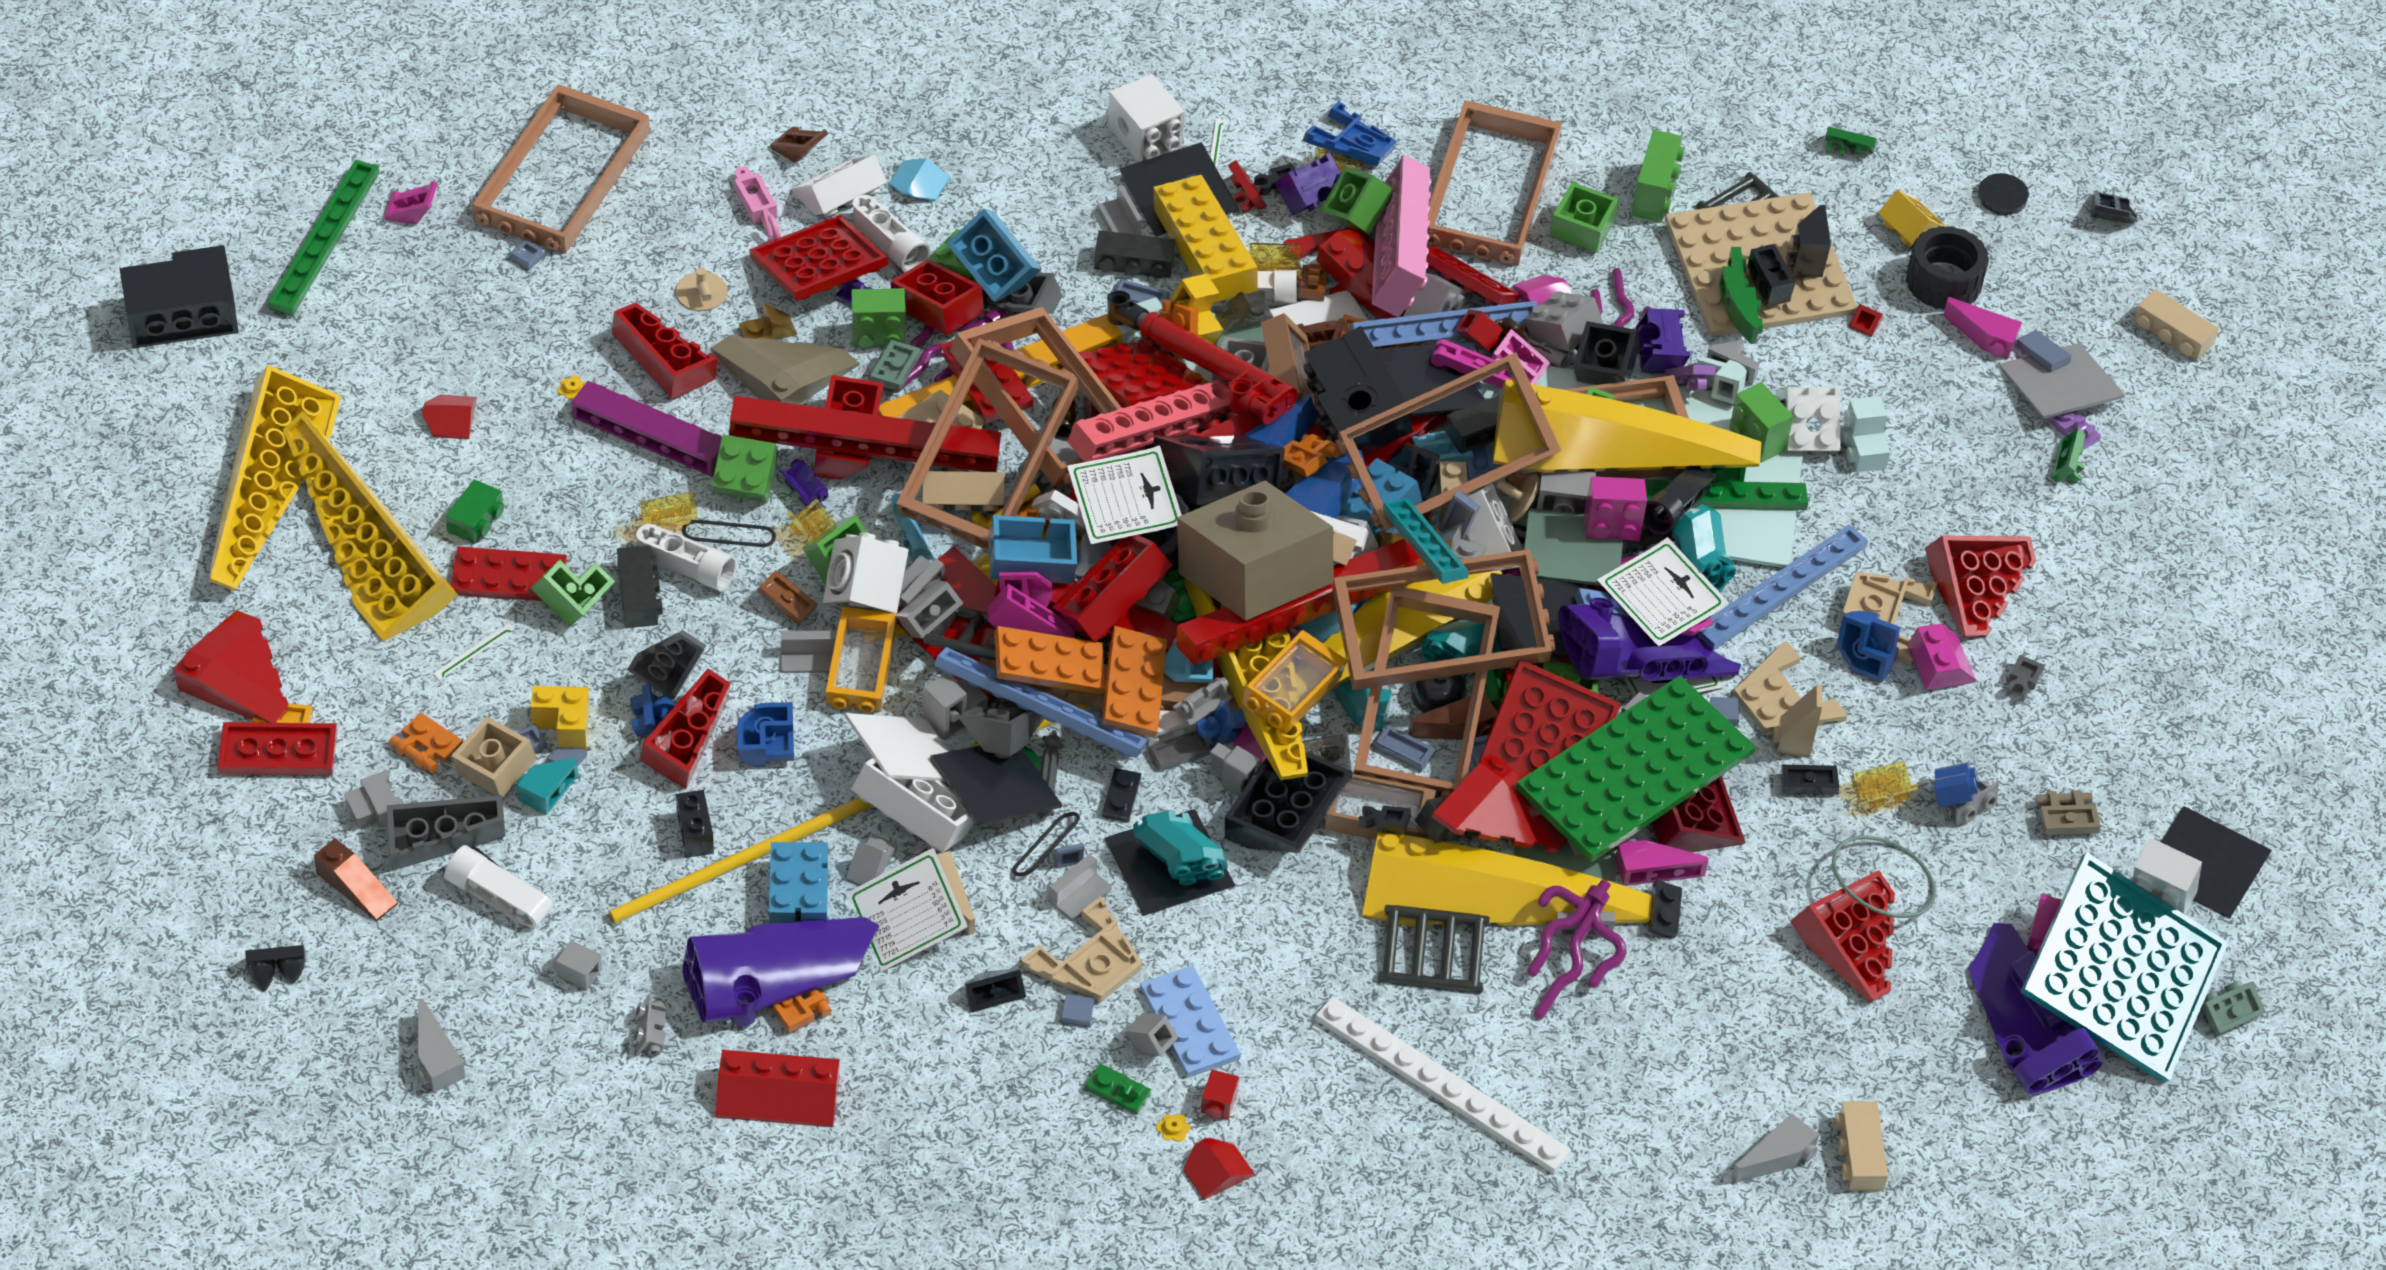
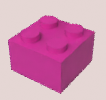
(1615, 508)

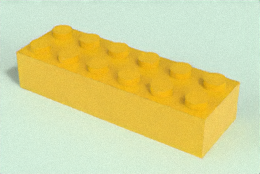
(1205, 236)

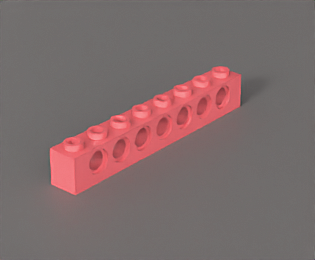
(1138, 424)

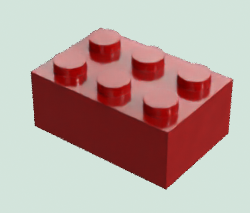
(939, 296)

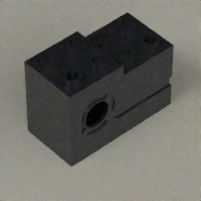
(180, 298)
(1352, 388)
(1218, 466)

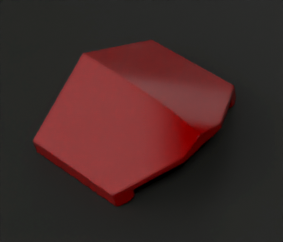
(450, 416)
(1216, 1167)

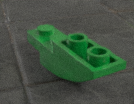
(1739, 298)

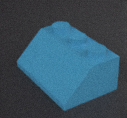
(993, 255)

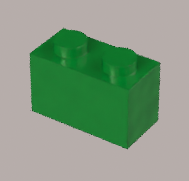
(475, 511)

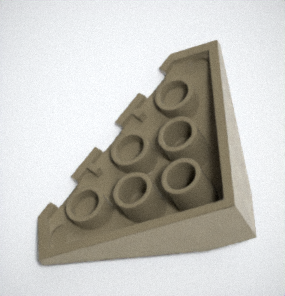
(782, 369)

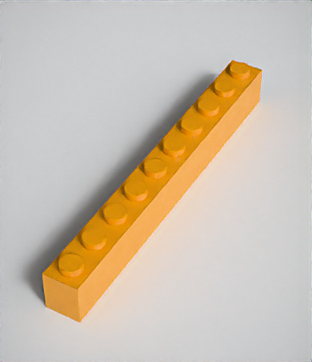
(1084, 337)

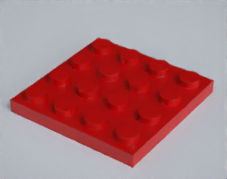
(818, 257)
(1140, 372)
(1543, 718)

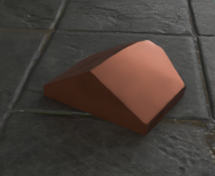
(797, 142)
(1322, 331)

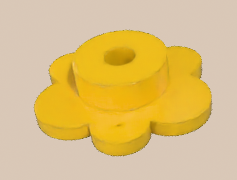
(570, 387)
(1178, 1132)

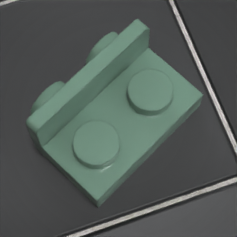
(895, 365)
(2232, 1007)

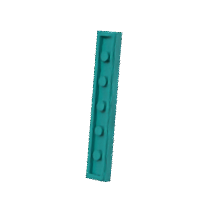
(1425, 541)

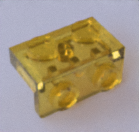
(1276, 257)
(668, 509)
(811, 521)
(1882, 784)

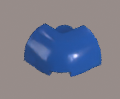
(1868, 644)
(766, 734)

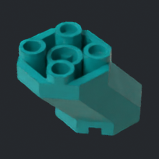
(1702, 542)
(1455, 641)
(1181, 847)

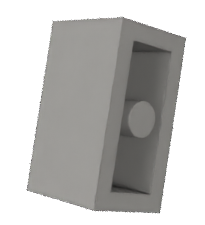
(929, 609)

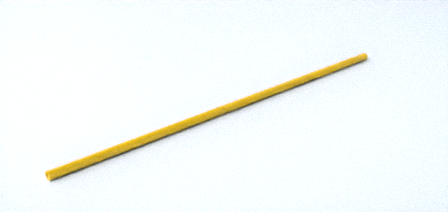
(748, 855)

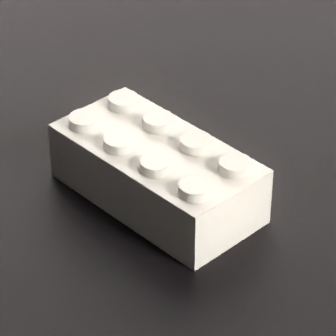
(919, 805)
(2168, 874)

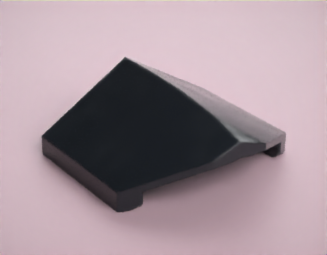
(2112, 208)
(1419, 465)

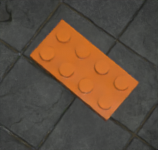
(1049, 660)
(1134, 681)

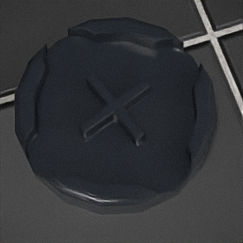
(2003, 193)

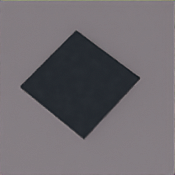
(1171, 167)
(1417, 375)
(1514, 619)
(995, 786)
(2226, 856)
(1150, 876)

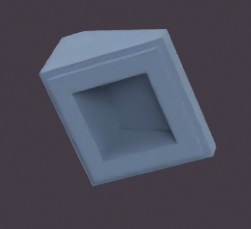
(1068, 855)

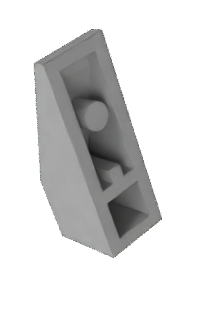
(437, 1057)
(1778, 1151)

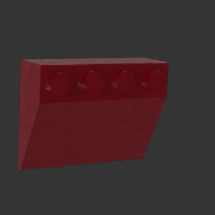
(1701, 821)

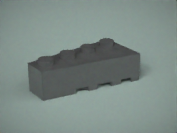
(1160, 598)
(441, 827)

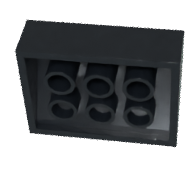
(1284, 812)

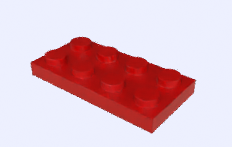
(1471, 278)
(1005, 375)
(500, 572)
(277, 748)

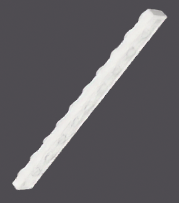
(1443, 1085)

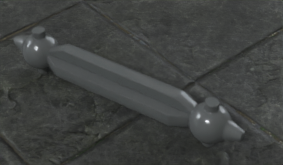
(1050, 765)

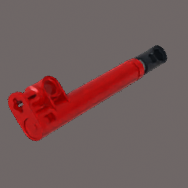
(1249, 388)

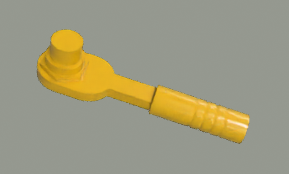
(984, 522)

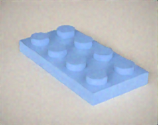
(1201, 1033)

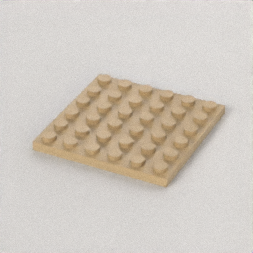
(1704, 245)

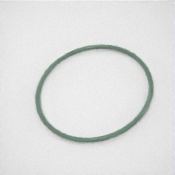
(1868, 837)

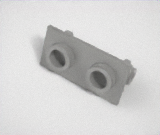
(1203, 701)
(1985, 799)
(645, 1037)

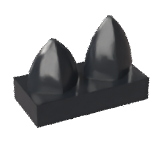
(263, 961)

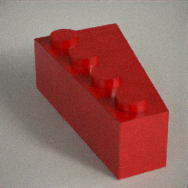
(662, 352)
(687, 730)

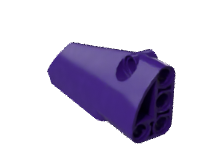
(1619, 648)
(771, 963)
(2051, 1047)

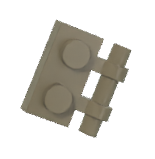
(2068, 819)

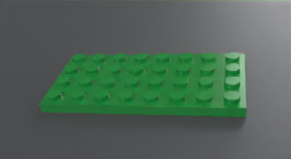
(1635, 768)

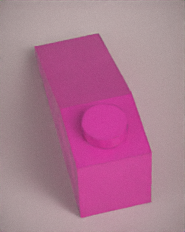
(1985, 328)
(1019, 611)
(1646, 861)

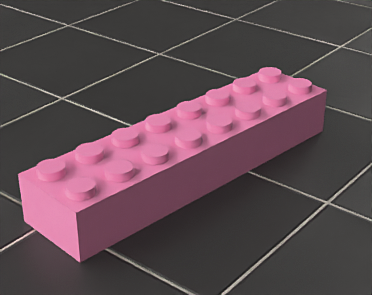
(1402, 238)

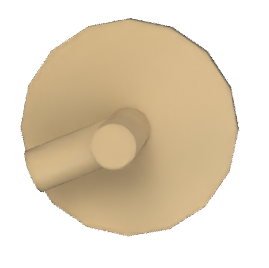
(701, 290)
(1521, 497)

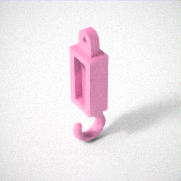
(760, 205)

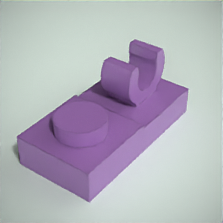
(1692, 376)
(2073, 420)

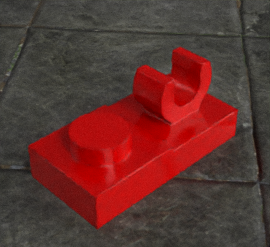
(1251, 194)

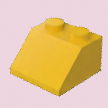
(1908, 217)

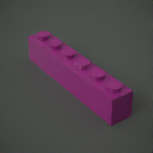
(647, 427)

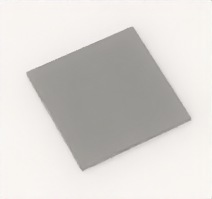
(2065, 389)

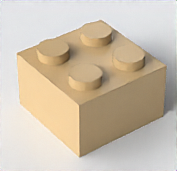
(494, 757)

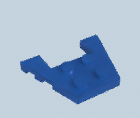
(1355, 141)

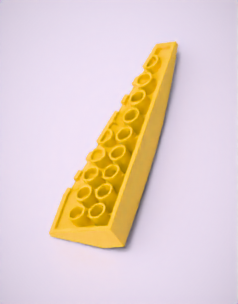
(1613, 434)
(264, 469)
(380, 562)
(1410, 624)
(1239, 668)
(1480, 882)

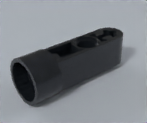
(1669, 505)

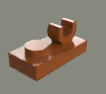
(1313, 282)
(787, 597)

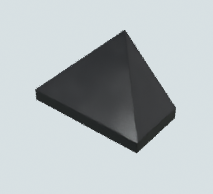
(994, 988)

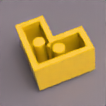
(1200, 294)
(563, 710)

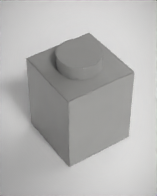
(578, 965)
(1151, 1034)

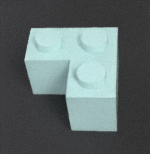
(1864, 434)

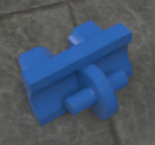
(654, 710)
(1221, 725)

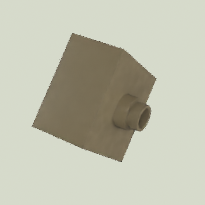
(1255, 550)

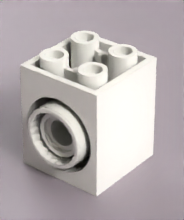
(1146, 118)
(865, 573)

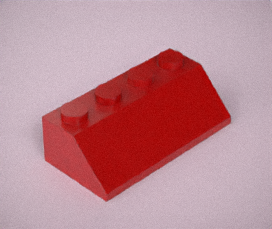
(1351, 264)
(847, 395)
(1112, 586)
(777, 1088)

